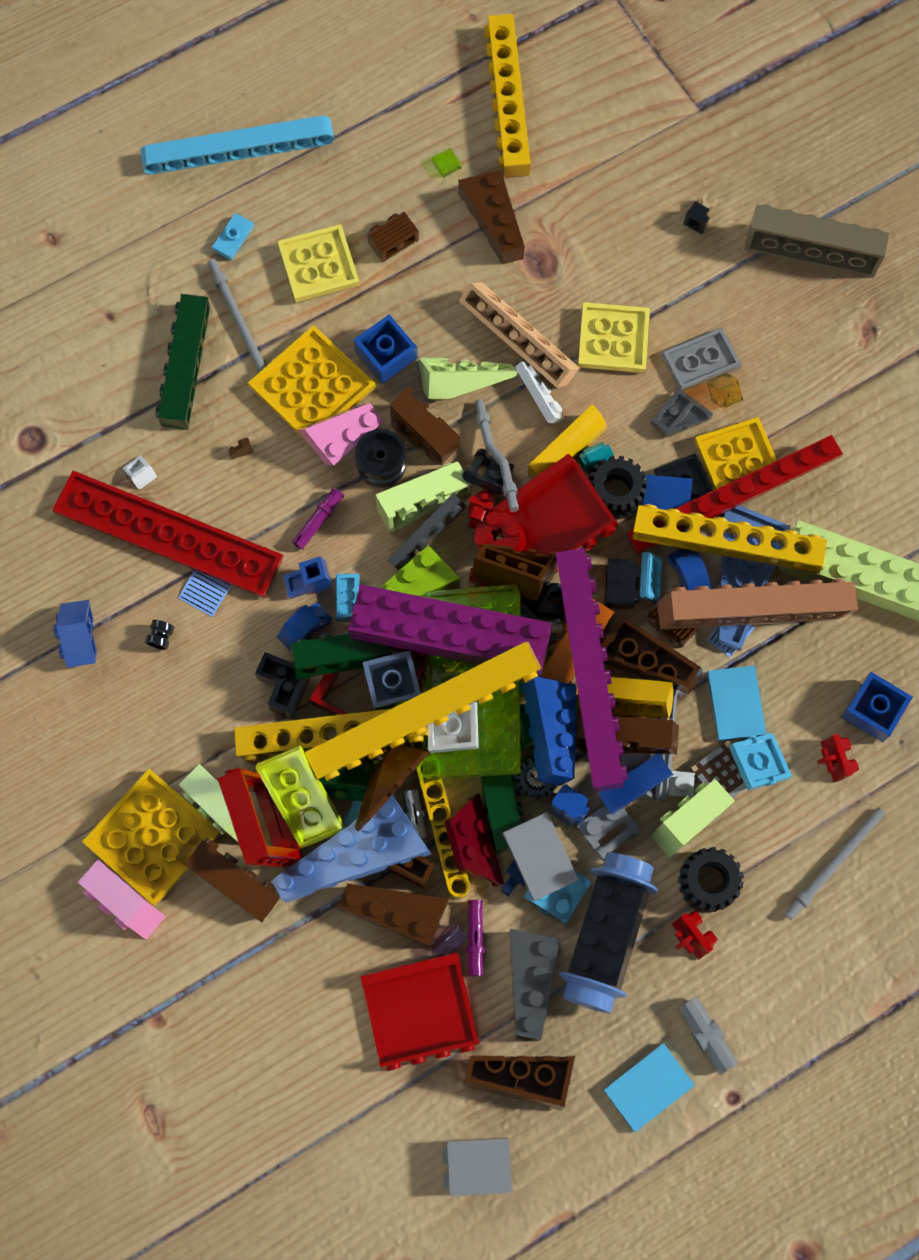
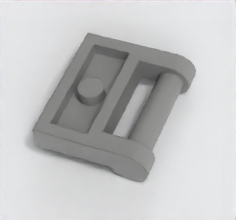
(602, 823)

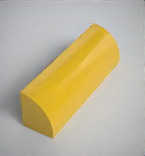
(572, 441)
(639, 697)

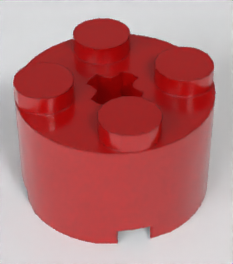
(500, 524)

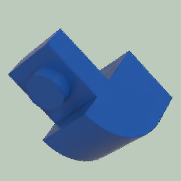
(689, 568)
(310, 578)
(304, 624)

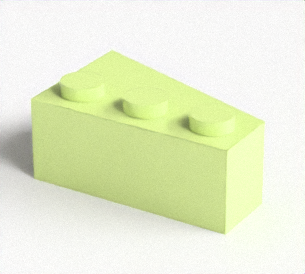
(206, 791)
(692, 817)

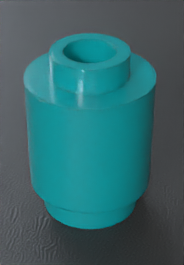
(594, 454)

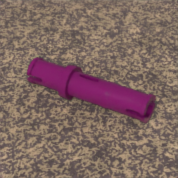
(322, 512)
(475, 938)

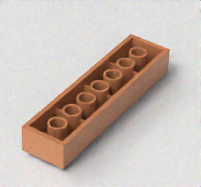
(756, 604)

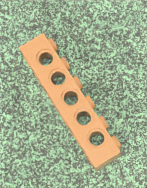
(519, 334)

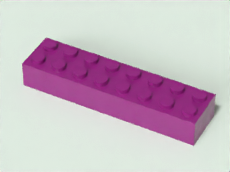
(442, 627)

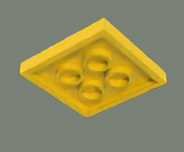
(734, 451)

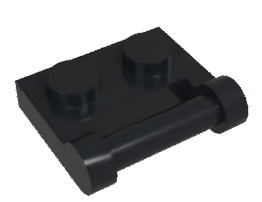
(491, 478)

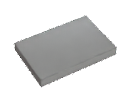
(701, 359)
(540, 856)

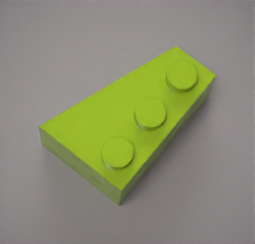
(423, 574)

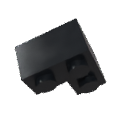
(287, 688)

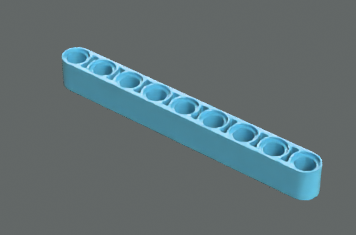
(236, 145)

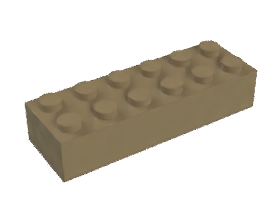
(816, 240)

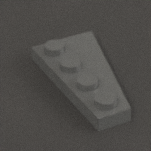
(427, 531)

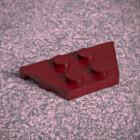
(473, 843)

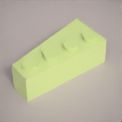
(420, 496)

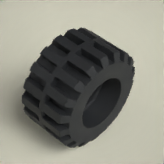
(625, 472)
(725, 865)

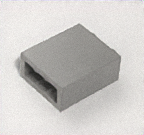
(477, 1167)

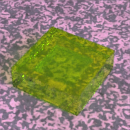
(446, 162)

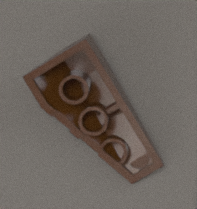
(387, 777)

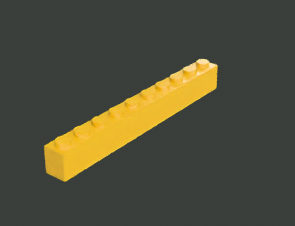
(423, 710)

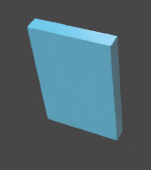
(736, 703)
(649, 1087)

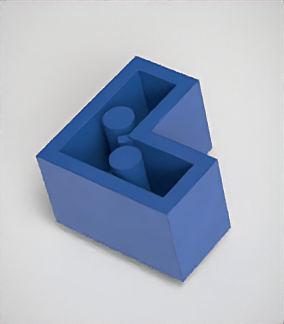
(75, 633)

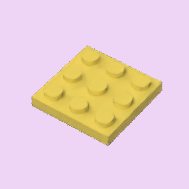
(318, 263)
(613, 337)

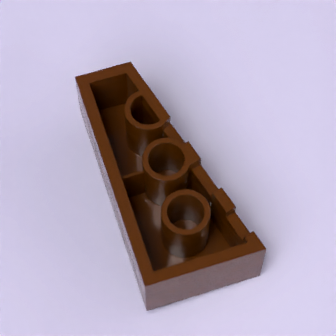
(645, 655)
(227, 877)
(523, 1078)

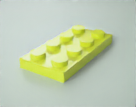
(300, 797)

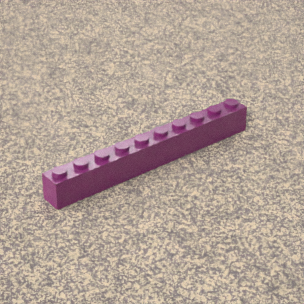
(590, 671)

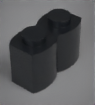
(620, 583)

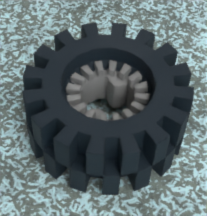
(526, 780)

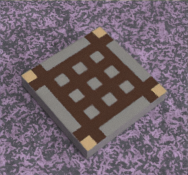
(722, 767)

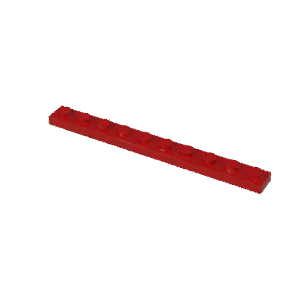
(754, 484)

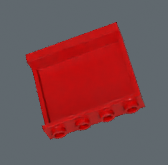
(561, 510)
(419, 1011)

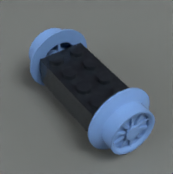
(608, 932)

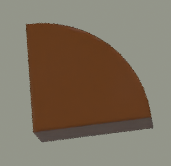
(244, 448)

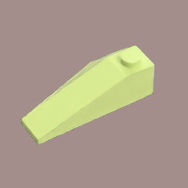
(448, 380)

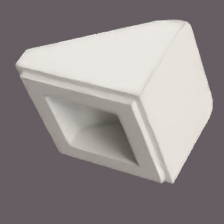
(139, 472)

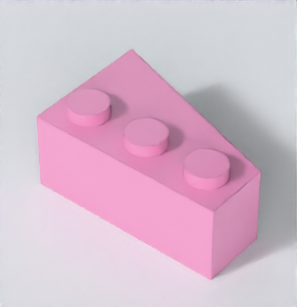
(340, 433)
(120, 899)

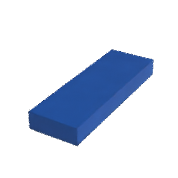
(639, 782)

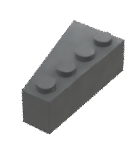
(532, 975)

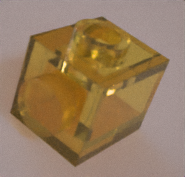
(724, 390)

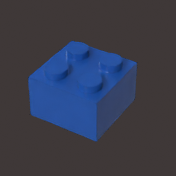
(385, 348)
(877, 707)

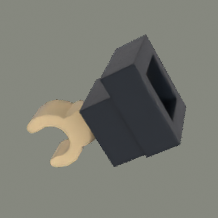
(697, 215)

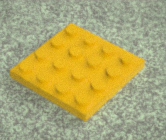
(311, 381)
(147, 834)

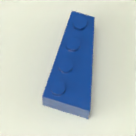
(552, 727)

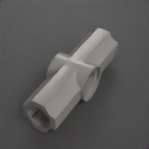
(708, 1035)

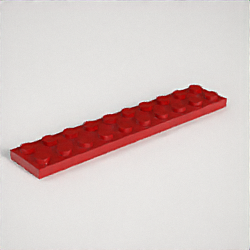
(168, 534)

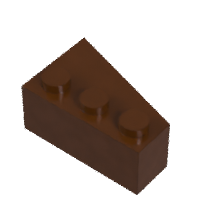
(422, 427)
(503, 566)

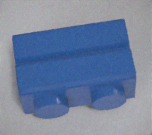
(569, 806)

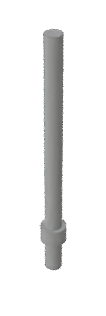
(221, 282)
(804, 898)

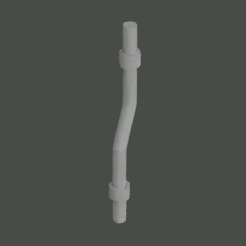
(509, 488)

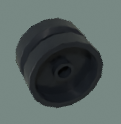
(380, 458)

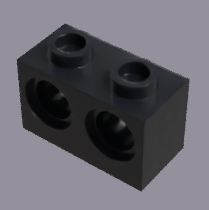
(543, 607)

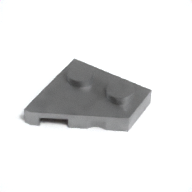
(680, 414)

